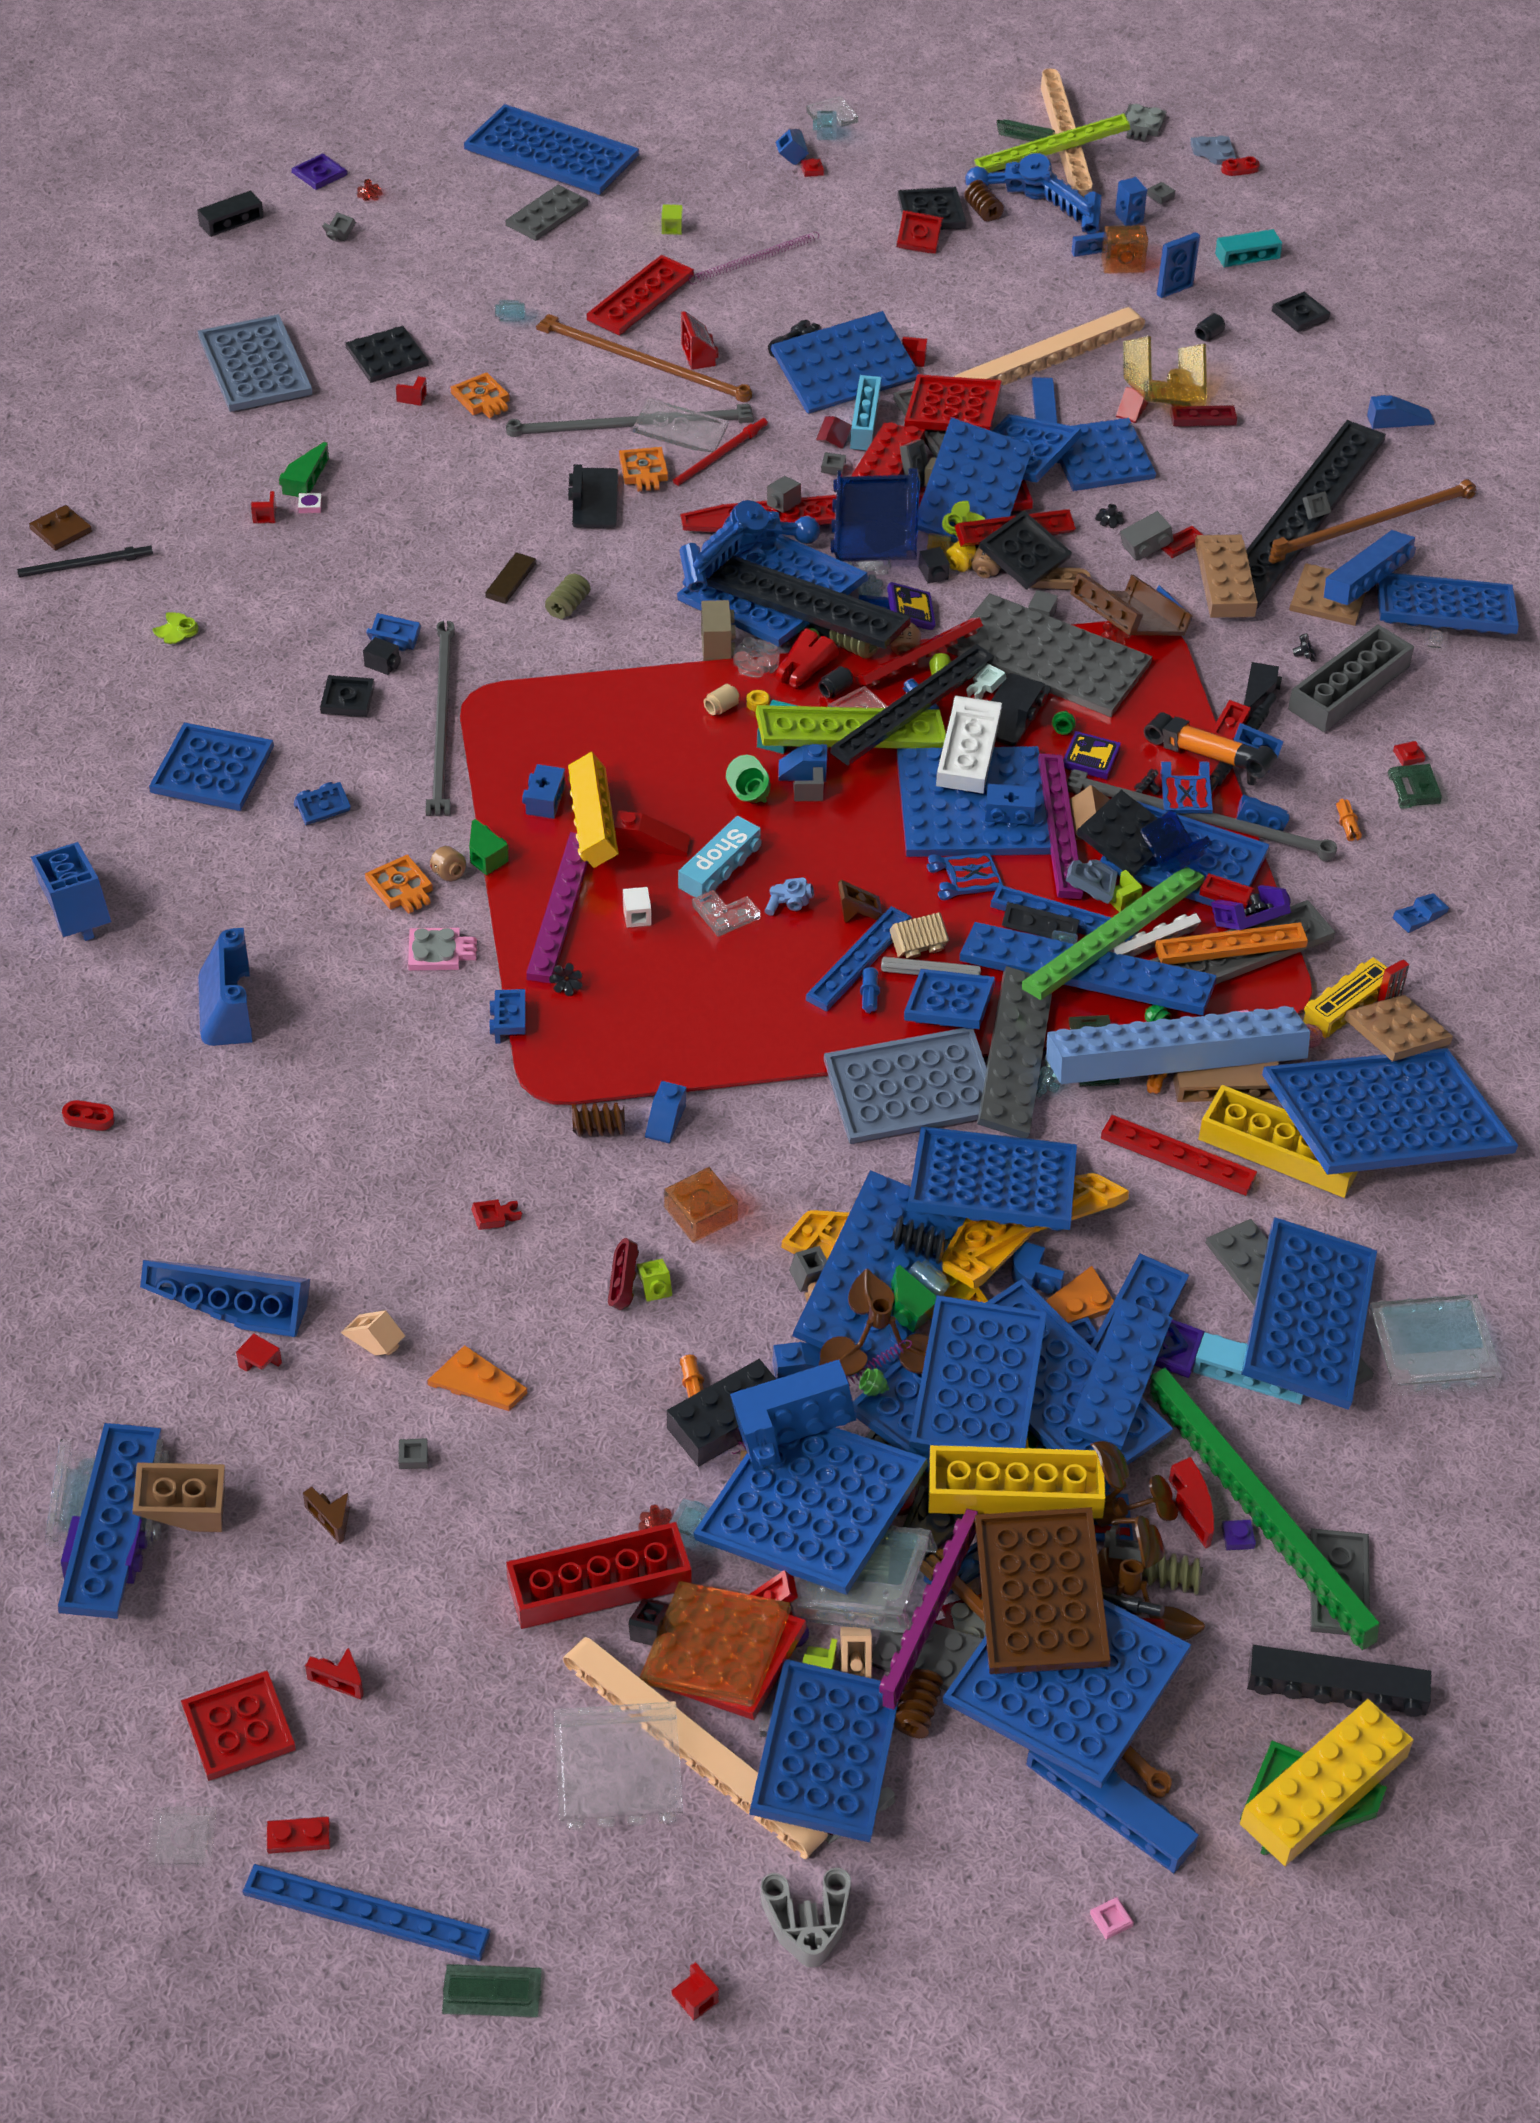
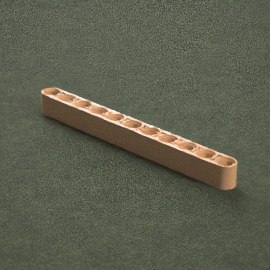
(1062, 120)
(1059, 347)
(696, 1746)

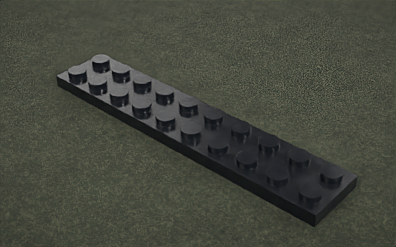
(809, 602)

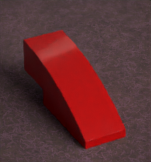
(1193, 1499)

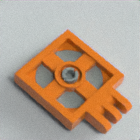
(481, 395)
(643, 467)
(400, 884)

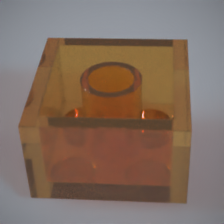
(1124, 249)
(701, 1204)

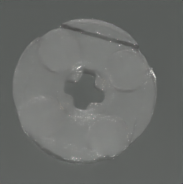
(876, 566)
(765, 651)

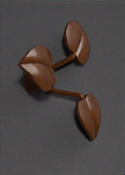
(874, 1297)
(1115, 1471)
(1128, 1578)

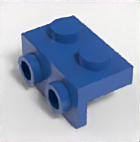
(395, 630)

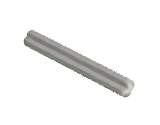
(912, 966)

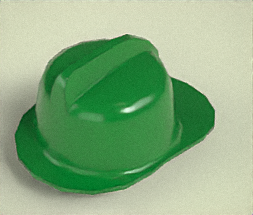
(748, 779)

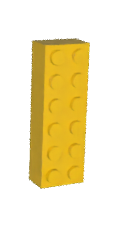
(1267, 1138)
(1014, 1480)
(1326, 1782)

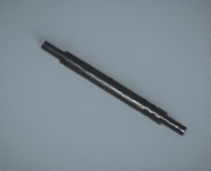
(1255, 721)

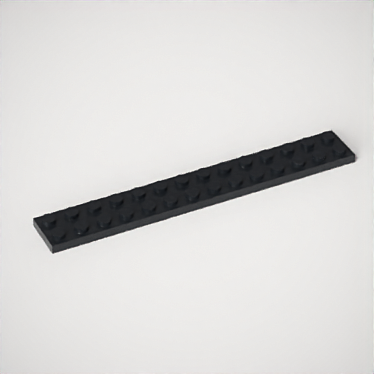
(1331, 472)

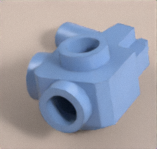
(793, 892)

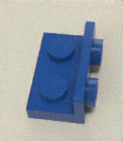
(322, 803)
(1262, 813)
(508, 1013)

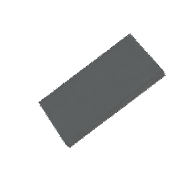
(1350, 1558)

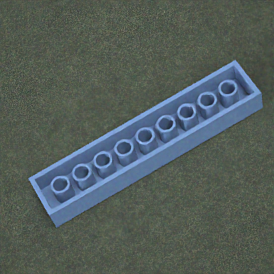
(1177, 1045)

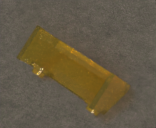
(1184, 385)

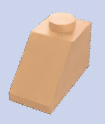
(375, 1332)
(856, 1651)

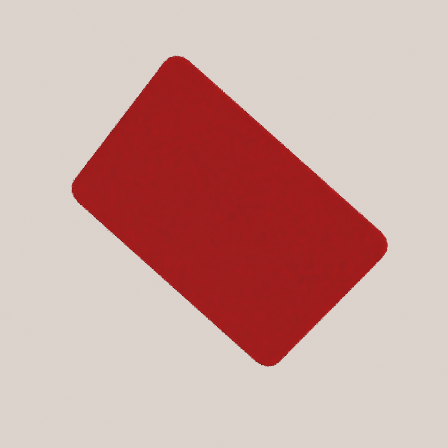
(734, 1006)

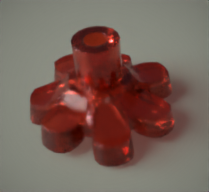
(369, 191)
(1117, 636)
(654, 1518)

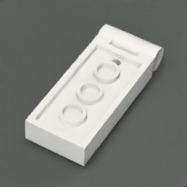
(969, 744)

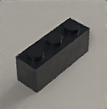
(230, 213)

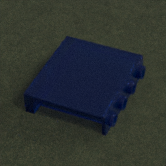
(876, 517)

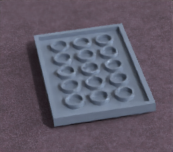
(254, 363)
(907, 1084)

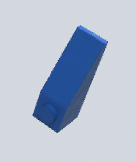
(1393, 412)
(794, 1358)

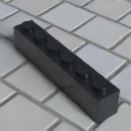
(1339, 1680)

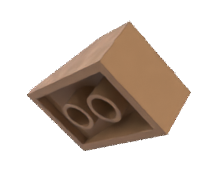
(181, 1495)

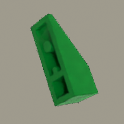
(304, 472)

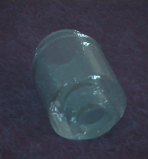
(510, 310)
(930, 1277)

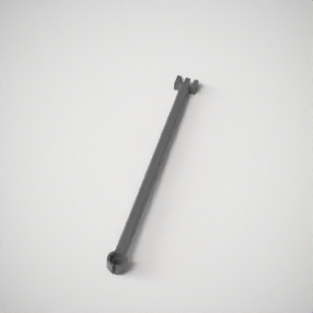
(515, 428)
(438, 801)
(1325, 848)

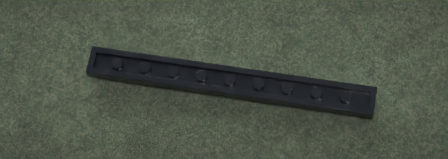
(911, 705)

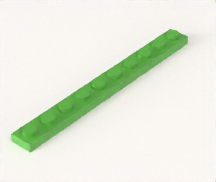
(1112, 933)

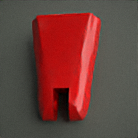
(806, 658)

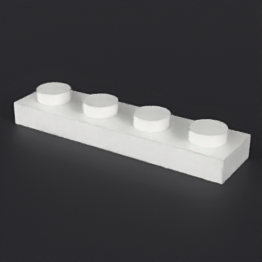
(1143, 942)

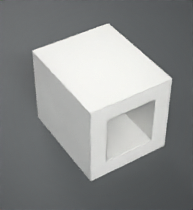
(637, 907)

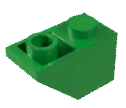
(486, 848)

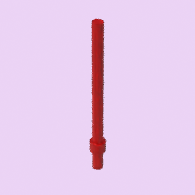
(748, 432)

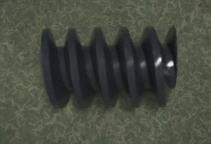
(919, 1239)

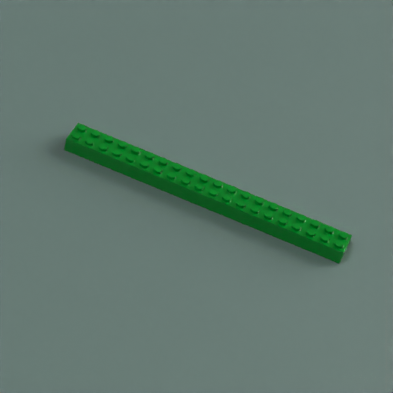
(1264, 1510)

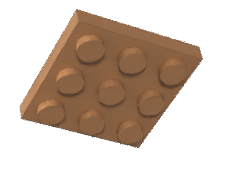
(1310, 598)
(1398, 1027)

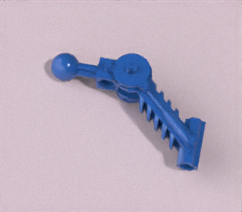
(1038, 181)
(741, 530)

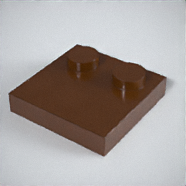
(60, 527)

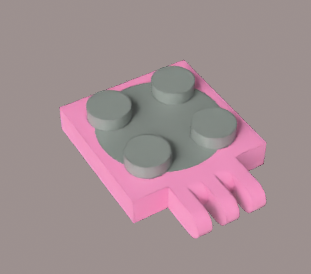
(439, 949)

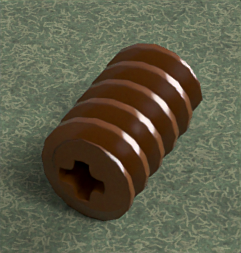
(983, 201)
(598, 1119)
(918, 1703)

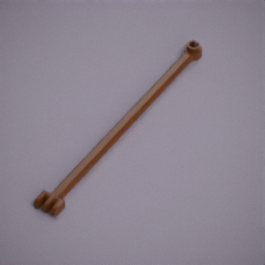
(551, 323)
(1281, 546)
(1130, 1756)

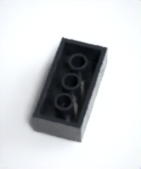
(707, 1421)

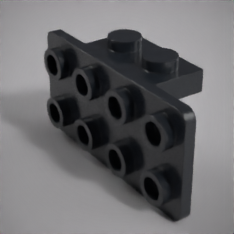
(593, 497)
(1020, 703)

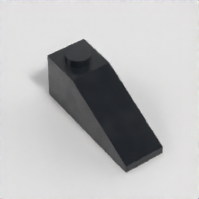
(1262, 681)

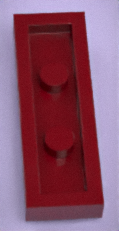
(1203, 415)

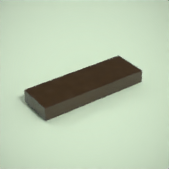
(510, 578)

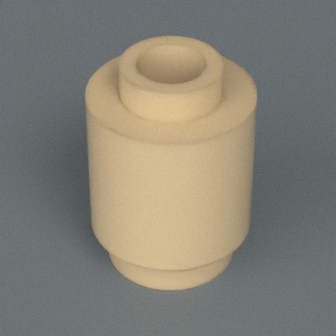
(721, 699)

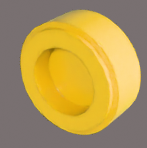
(756, 698)

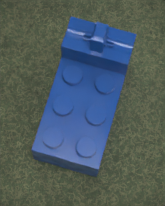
(71, 890)
(791, 1410)

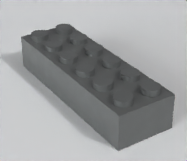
(1350, 678)

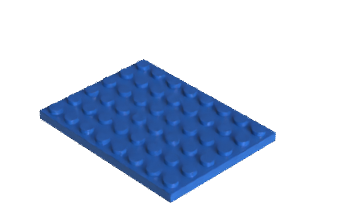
(1388, 1111)

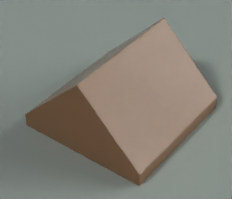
(1086, 805)

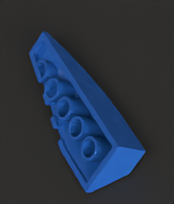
(237, 1296)

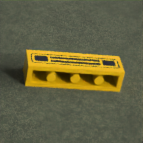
(1351, 992)

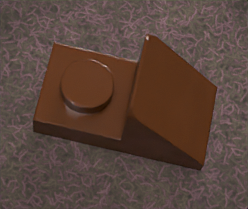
(858, 900)
(330, 1515)

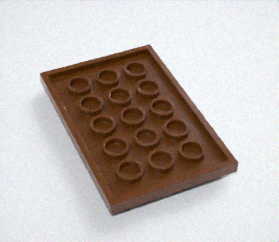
(1041, 1591)

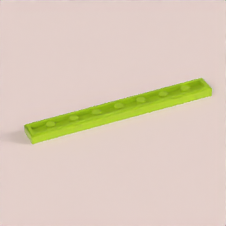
(1056, 142)

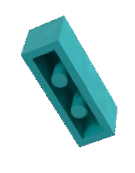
(1248, 248)

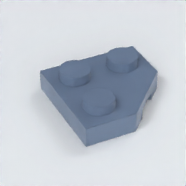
(1214, 148)
(1093, 878)

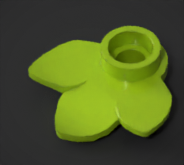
(959, 514)
(177, 628)

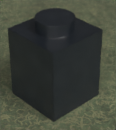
(934, 565)
(381, 656)

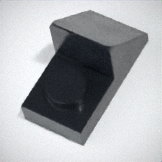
(647, 1621)

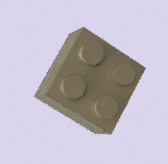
(717, 630)

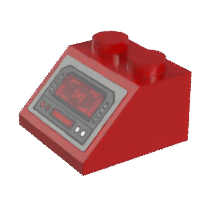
(697, 343)

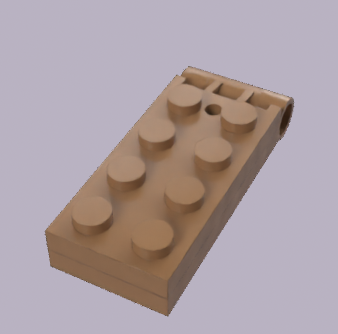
(1226, 575)

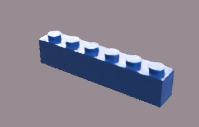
(1369, 567)
(1125, 1811)

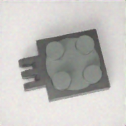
(1144, 121)

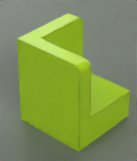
(671, 219)
(1126, 892)
(821, 1656)

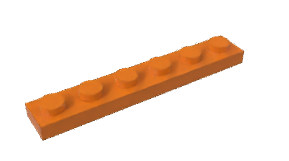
(1231, 943)

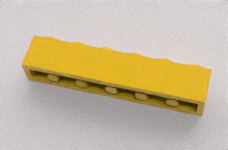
(592, 810)

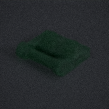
(1422, 783)

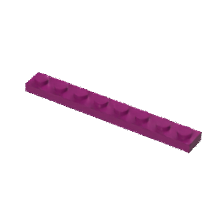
(1059, 822)
(558, 913)
(926, 1615)

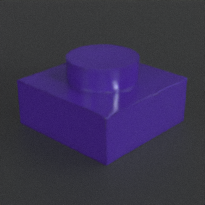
(1238, 1535)

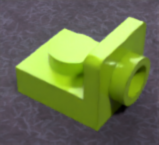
(655, 1279)

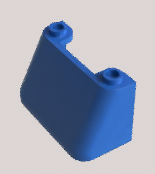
(221, 999)

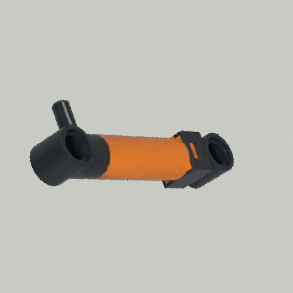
(1180, 735)

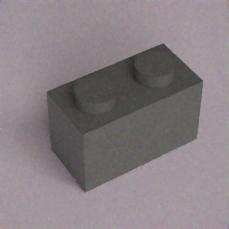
(1146, 536)

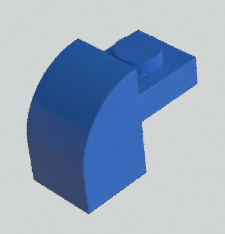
(1028, 1265)

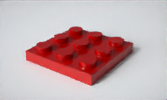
(238, 1725)

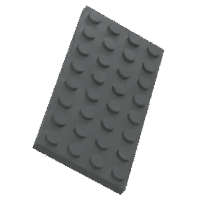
(1065, 657)

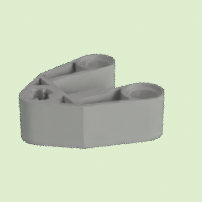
(798, 1940)

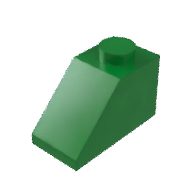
(912, 1300)

